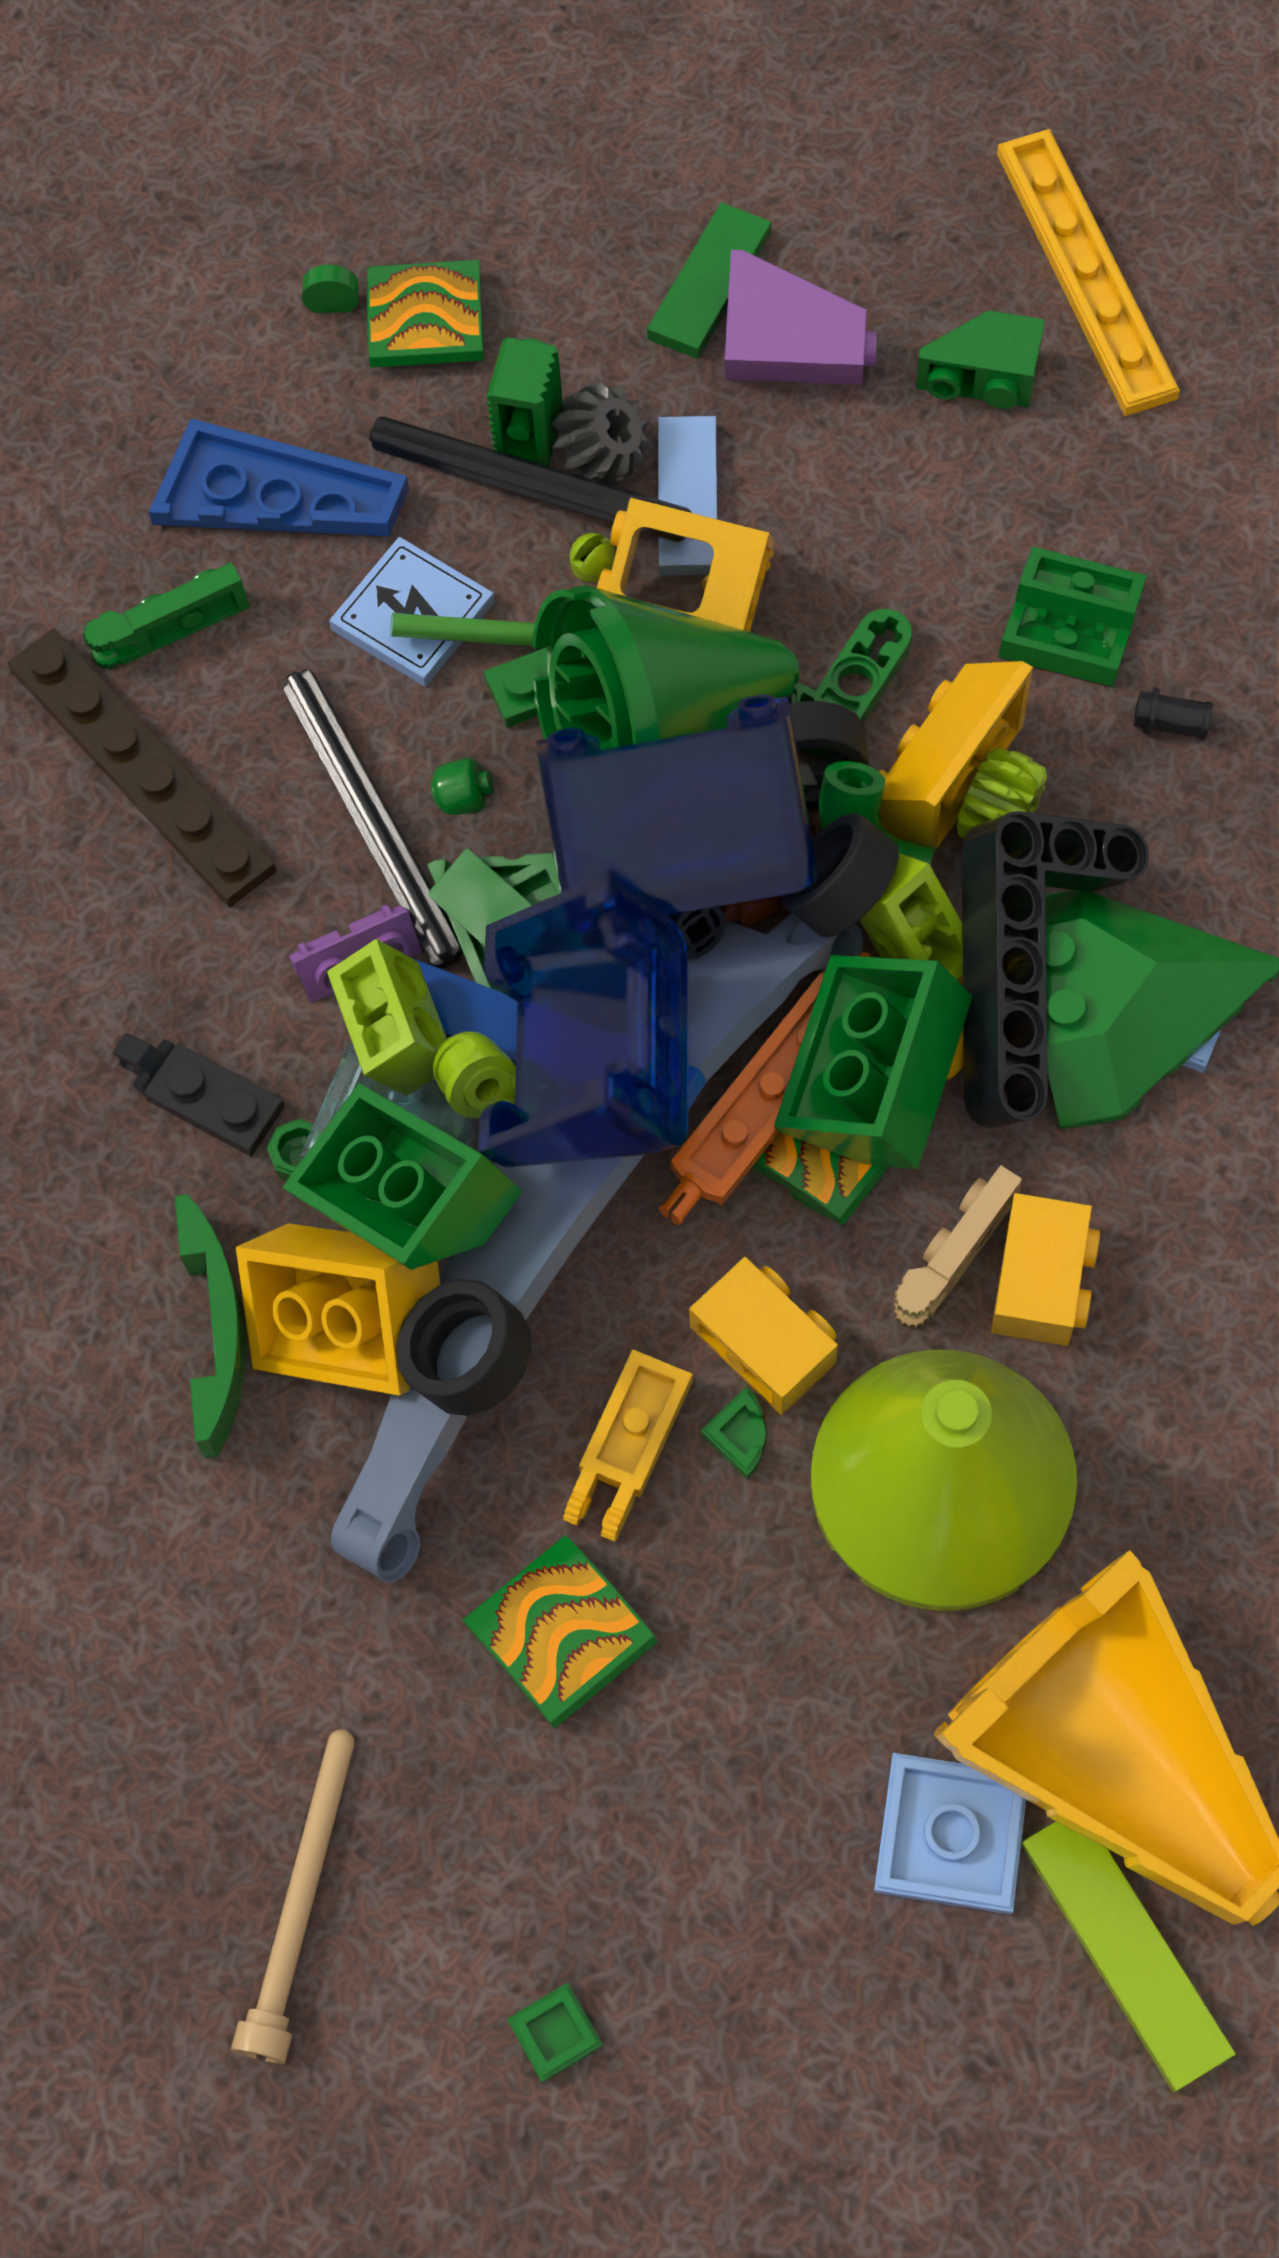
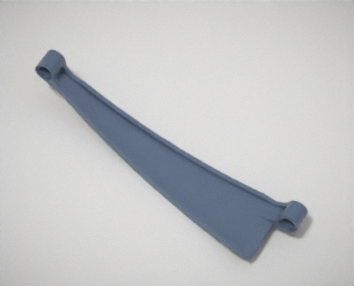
(727, 1001)

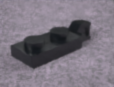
(200, 1092)

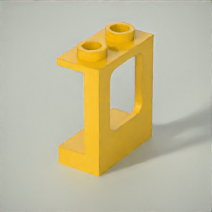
(736, 566)

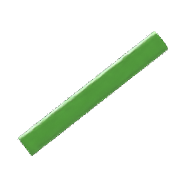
(461, 629)

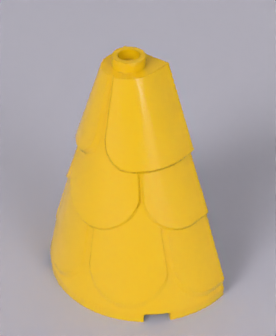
(1124, 1746)

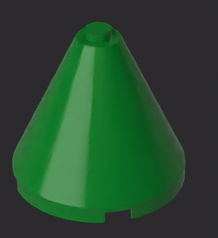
(646, 669)

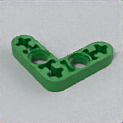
(856, 659)

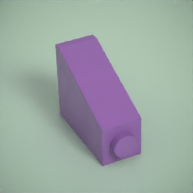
(791, 328)

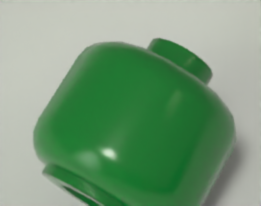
(461, 786)

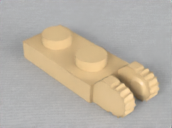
(954, 1251)

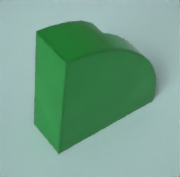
(739, 1433)

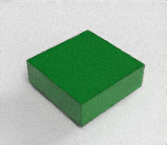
(555, 2032)

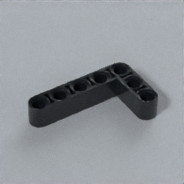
(1086, 858)

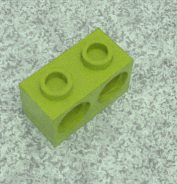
(389, 1016)

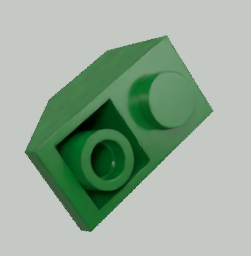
(984, 360)

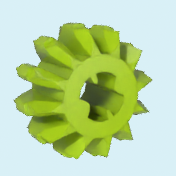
(1002, 785)

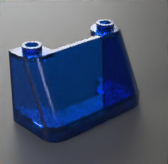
(686, 814)
(596, 1028)

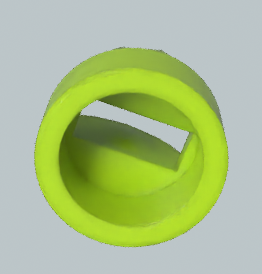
(600, 557)

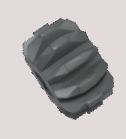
(601, 433)

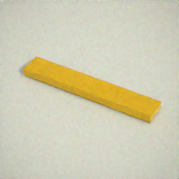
(1088, 273)

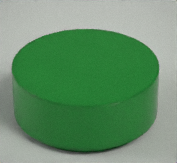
(330, 289)

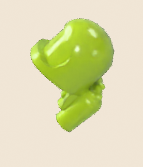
(473, 1073)

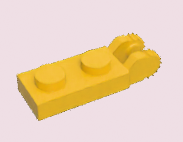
(629, 1438)

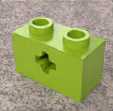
(916, 919)

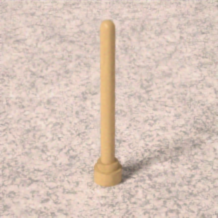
(266, 2026)

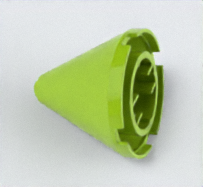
(943, 1479)

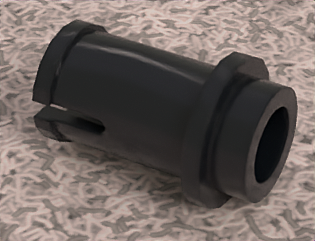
(1172, 714)

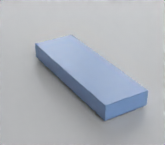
(690, 480)

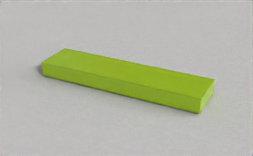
(1129, 1954)

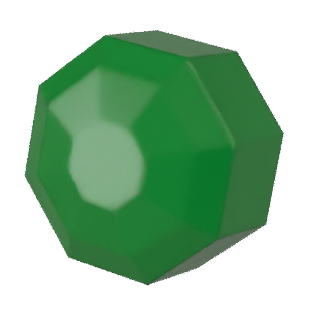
(287, 1146)

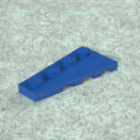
(272, 486)

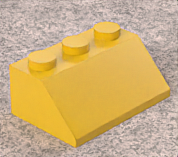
(940, 758)
(328, 1306)

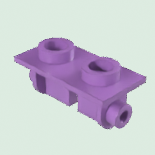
(322, 954)

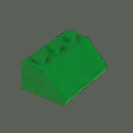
(875, 1059)
(401, 1182)

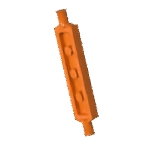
(742, 1119)

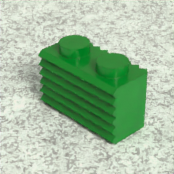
(525, 399)

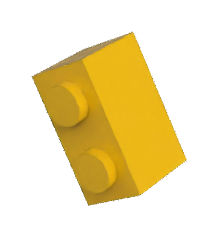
(1043, 1270)
(765, 1334)

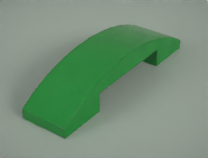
(217, 1396)

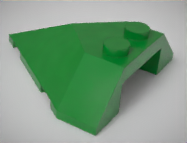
(1132, 1000)

